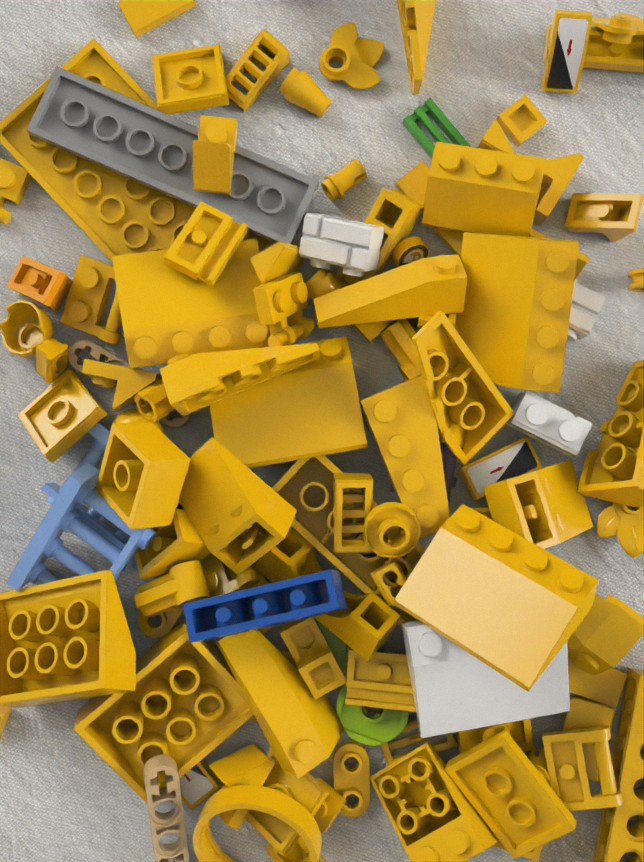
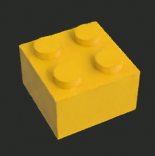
(142, 475)

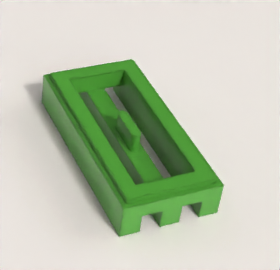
(442, 121)

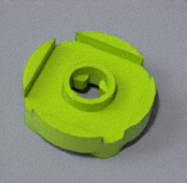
(369, 729)

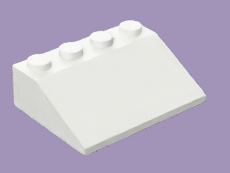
(463, 693)

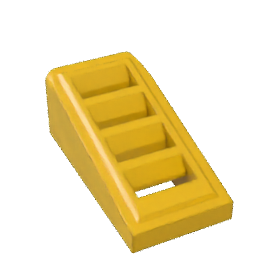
(262, 42)
(351, 480)

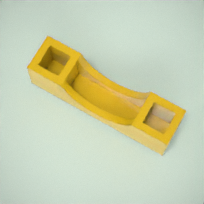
(367, 618)

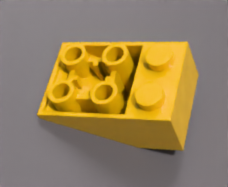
(541, 504)
(233, 507)
(430, 809)

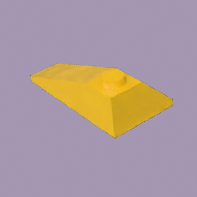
(416, 25)
(400, 293)
(213, 376)
(460, 391)
(617, 465)
(604, 635)
(293, 722)

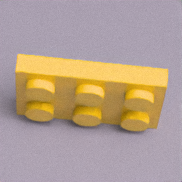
(510, 794)

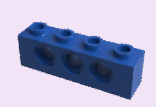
(264, 606)

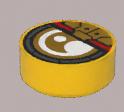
(409, 250)

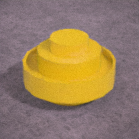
(391, 530)

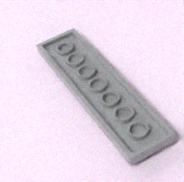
(159, 155)

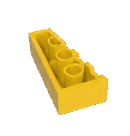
(410, 449)

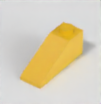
(398, 217)

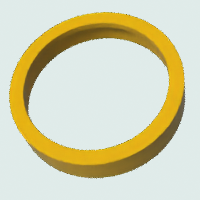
(258, 799)

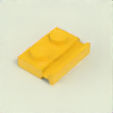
(205, 244)
(380, 681)

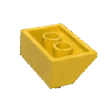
(482, 190)

